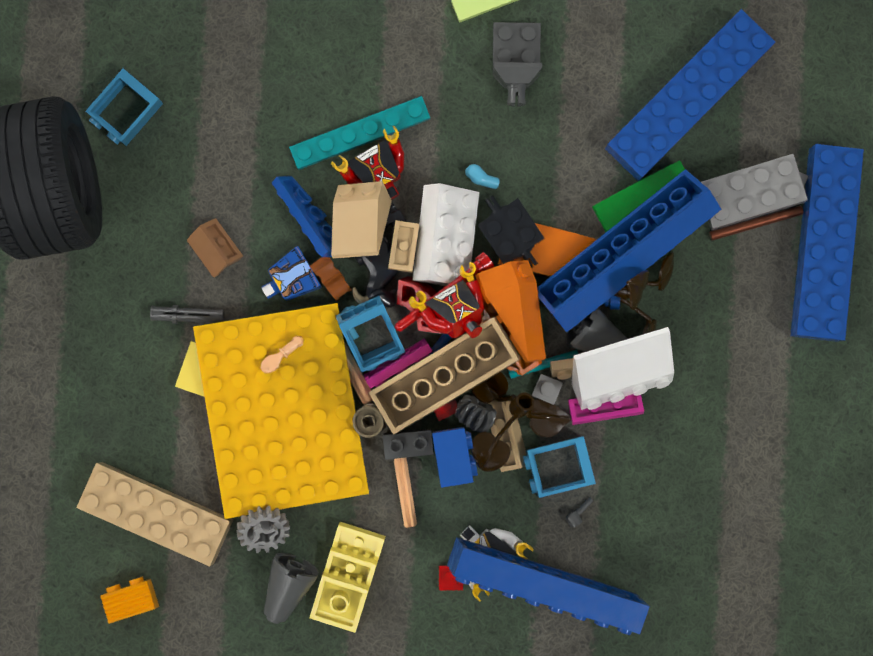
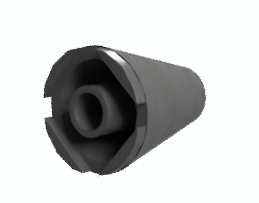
(594, 332)
(287, 586)

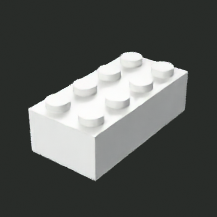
(445, 233)

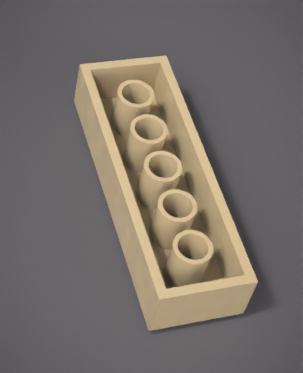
(444, 376)
(154, 513)

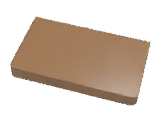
(214, 247)

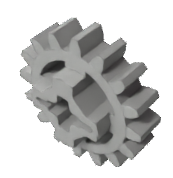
(263, 529)

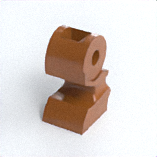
(330, 277)

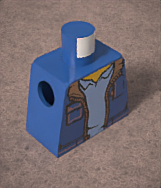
(291, 277)

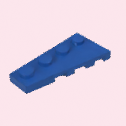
(308, 216)

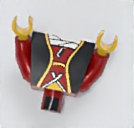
(379, 163)
(455, 309)

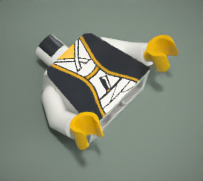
(496, 539)

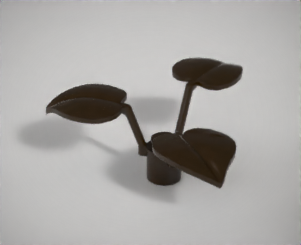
(636, 286)
(545, 421)

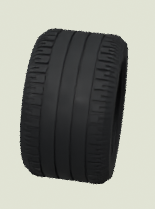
(46, 180)

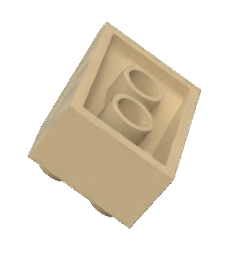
(359, 219)

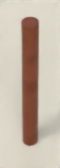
(755, 223)

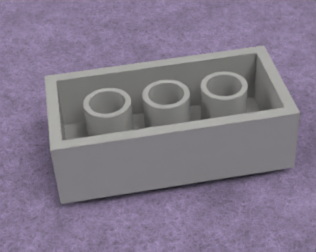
(756, 191)

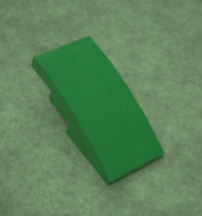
(627, 200)

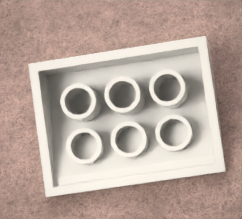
(623, 369)

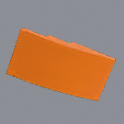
(556, 250)

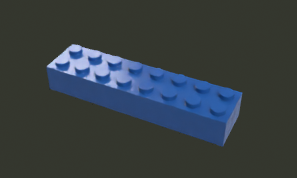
(689, 95)
(827, 243)
(627, 249)
(453, 458)
(547, 586)

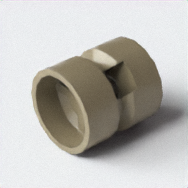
(368, 420)

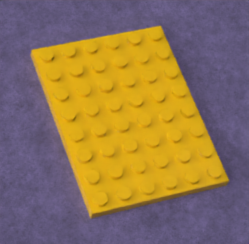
(284, 432)

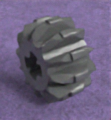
(475, 413)

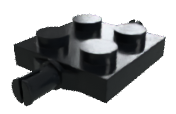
(511, 231)

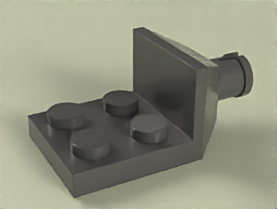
(516, 57)

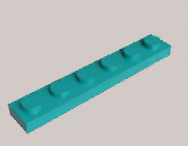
(359, 133)

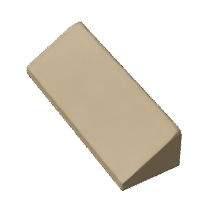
(512, 436)

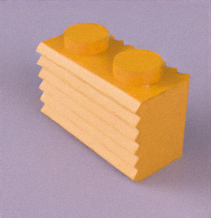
(129, 600)

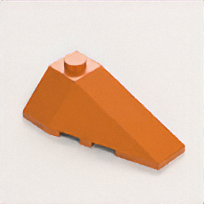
(515, 298)

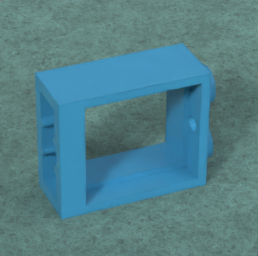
(109, 93)
(361, 314)
(583, 460)

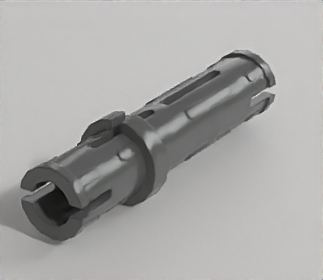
(207, 315)

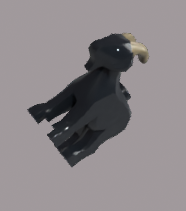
(378, 267)

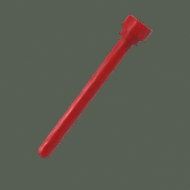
(482, 263)

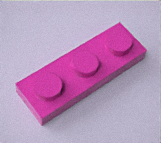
(387, 369)
(629, 406)

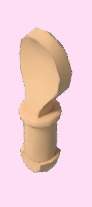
(273, 362)

